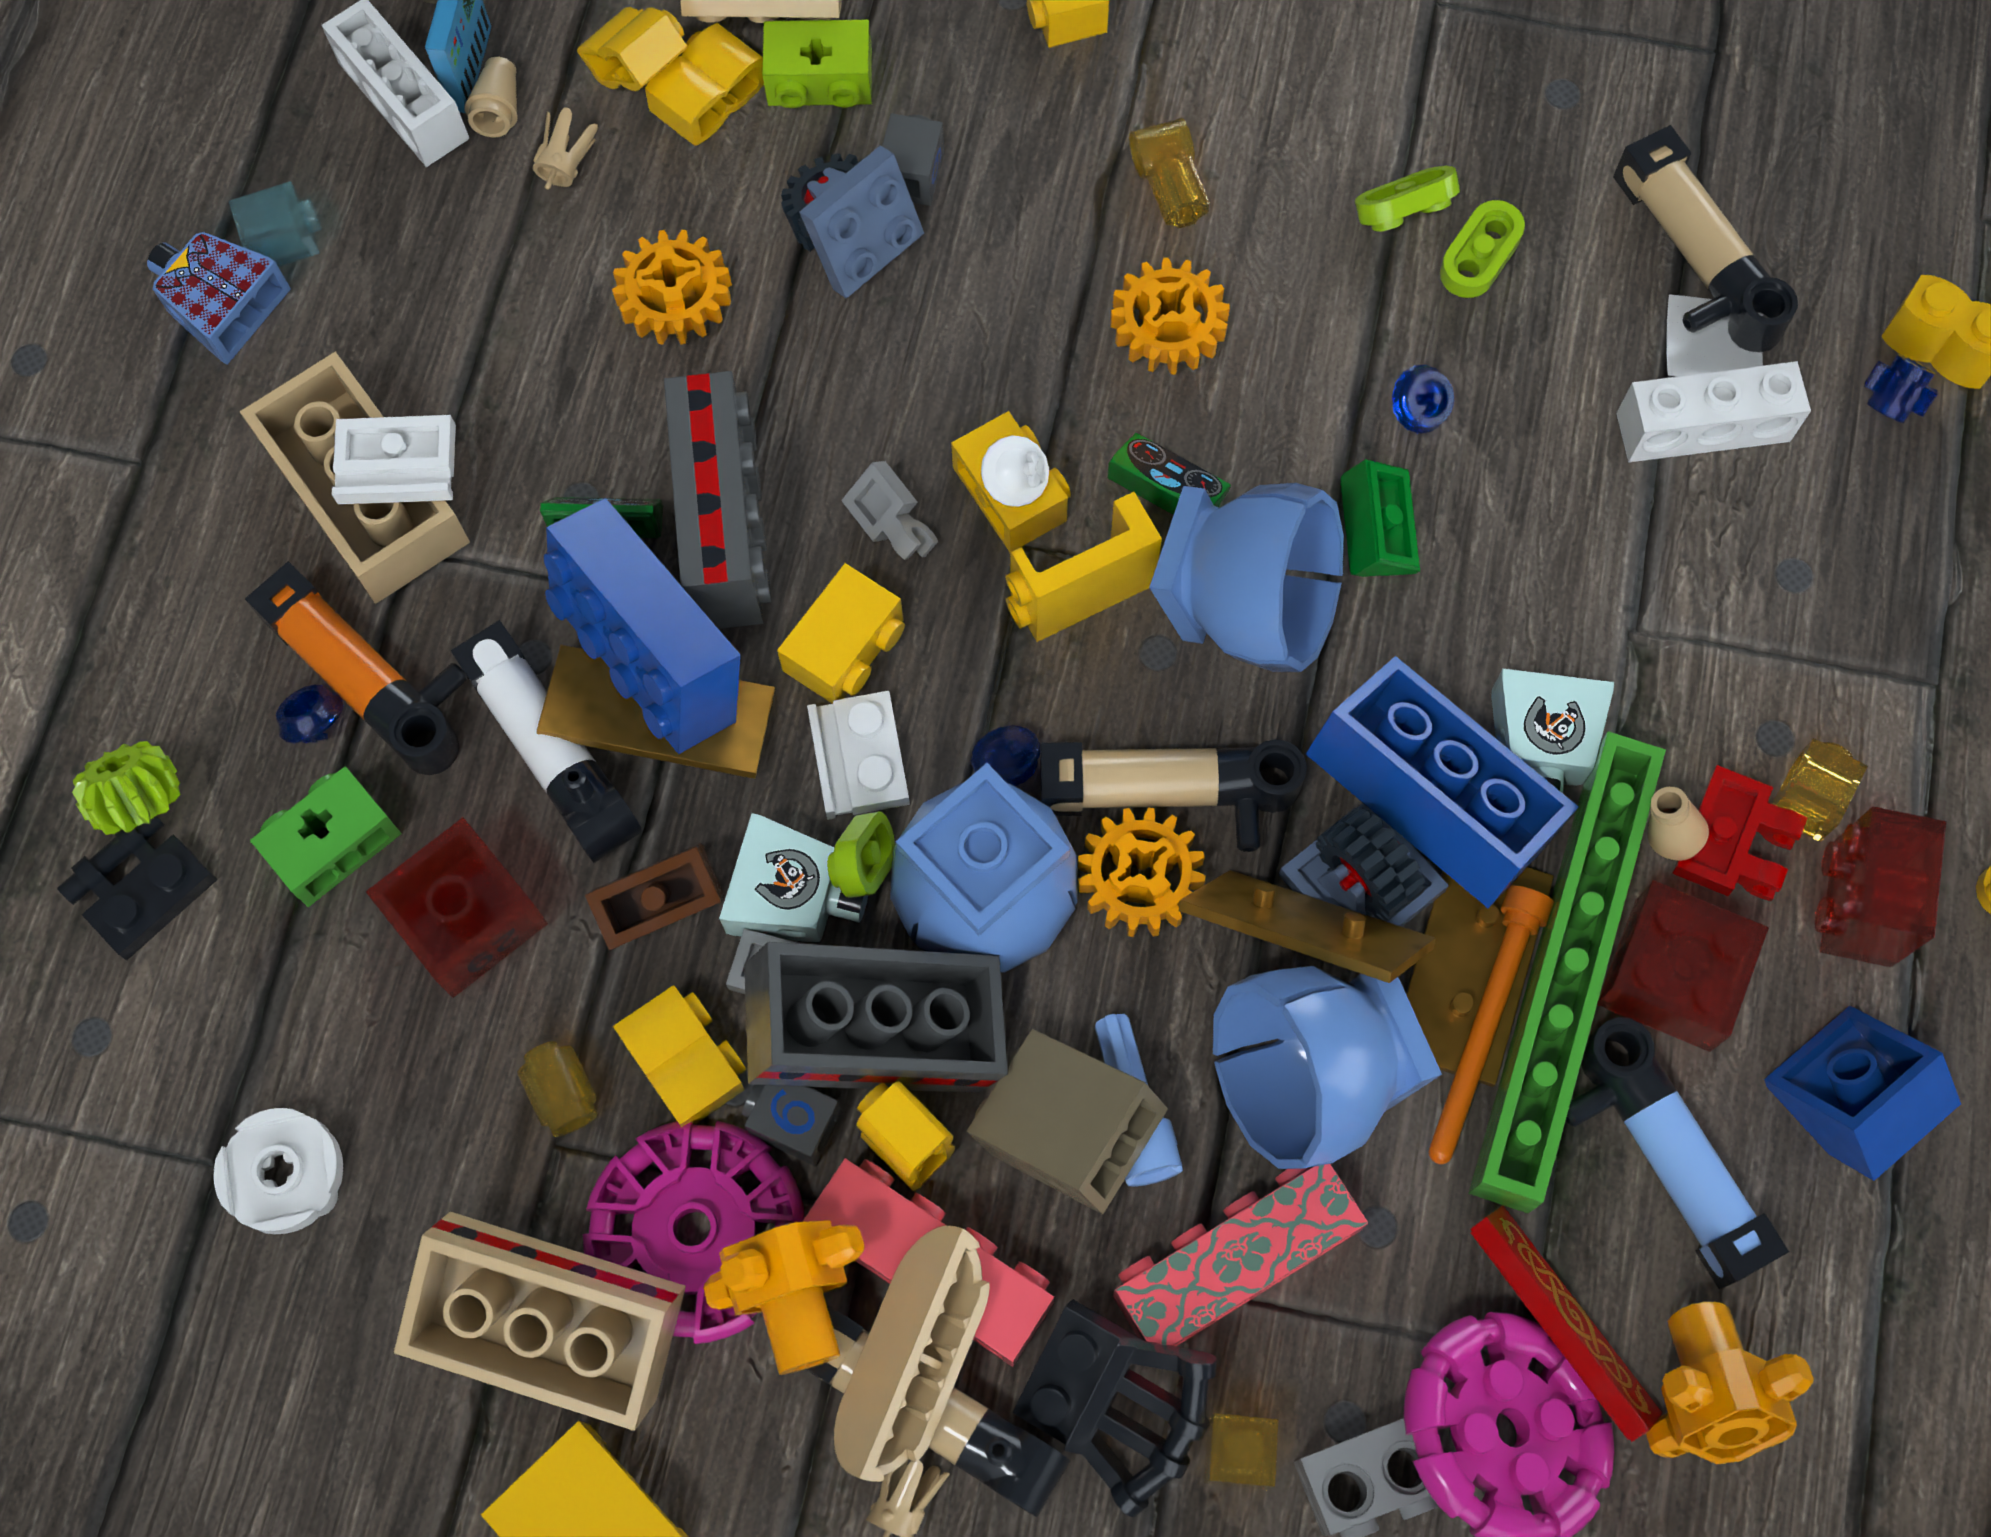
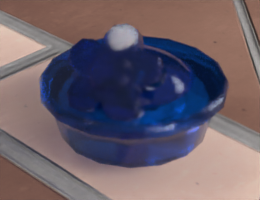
(1422, 399)
(308, 714)
(1010, 752)

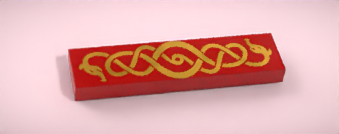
(1566, 1324)

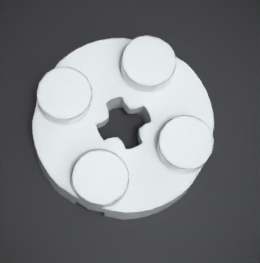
(252, 1150)

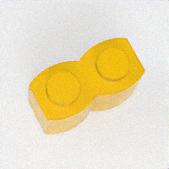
(633, 47)
(705, 83)
(1945, 329)
(680, 1055)
(904, 1133)

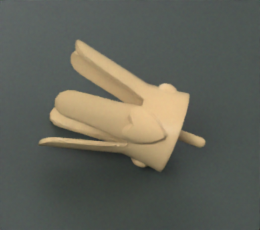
(552, 160)
(904, 1498)

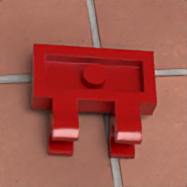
(1734, 812)

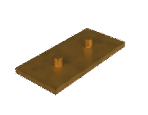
(592, 713)
(1308, 925)
(1454, 975)

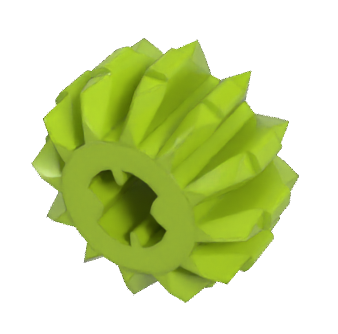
(126, 787)

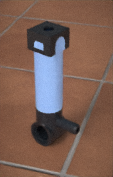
(1694, 1176)

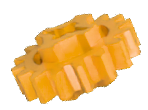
(672, 287)
(1169, 315)
(1127, 851)

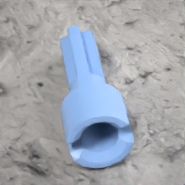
(1160, 1155)

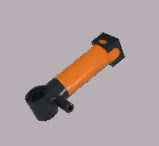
(359, 672)

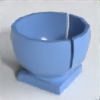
(1229, 566)
(984, 872)
(1332, 1073)

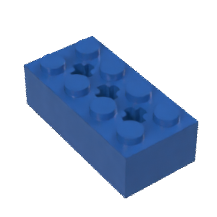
(641, 626)
(1441, 780)

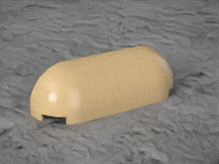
(912, 1355)

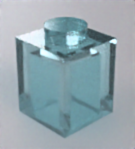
(277, 223)

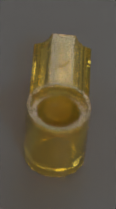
(1167, 160)

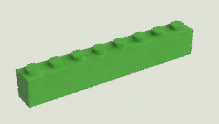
(1567, 976)

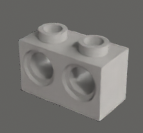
(1366, 1461)

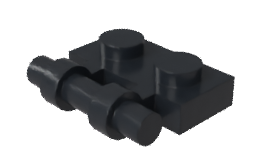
(147, 896)

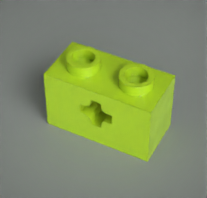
(817, 63)

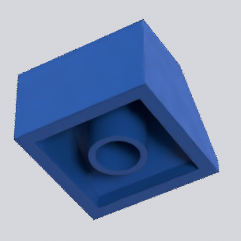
(1865, 1091)

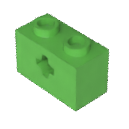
(314, 864)

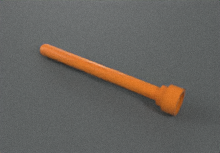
(1524, 914)

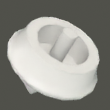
(1015, 471)

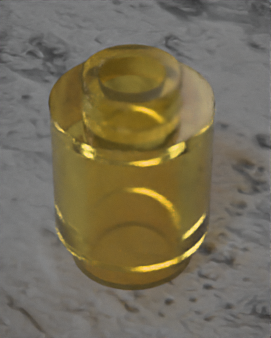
(558, 1088)

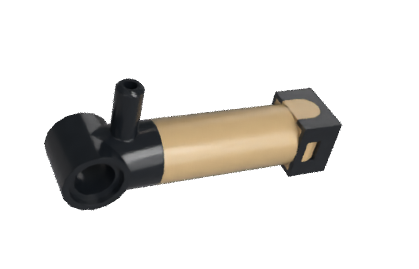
(1659, 175)
(1173, 778)
(968, 1432)

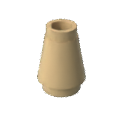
(493, 99)
(1676, 825)

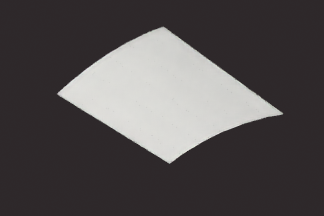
(1704, 350)

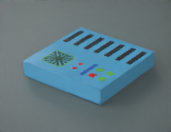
(458, 46)

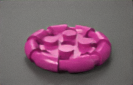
(686, 1191)
(1542, 1425)

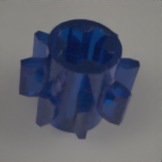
(1900, 388)

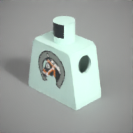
(1551, 722)
(784, 886)

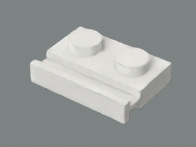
(394, 459)
(858, 755)

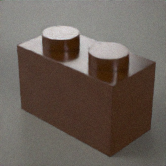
(655, 896)

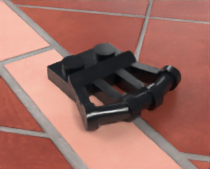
(1079, 1380)

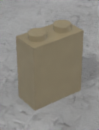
(1067, 1120)

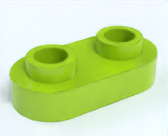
(1421, 191)
(1479, 252)
(862, 855)

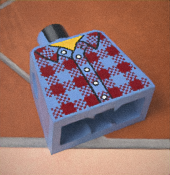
(217, 290)

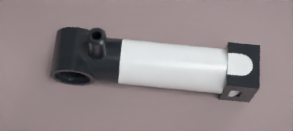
(562, 768)

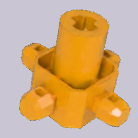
(785, 1279)
(1722, 1397)

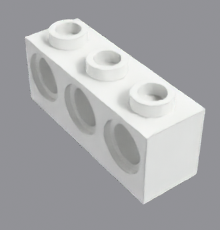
(396, 82)
(1713, 411)

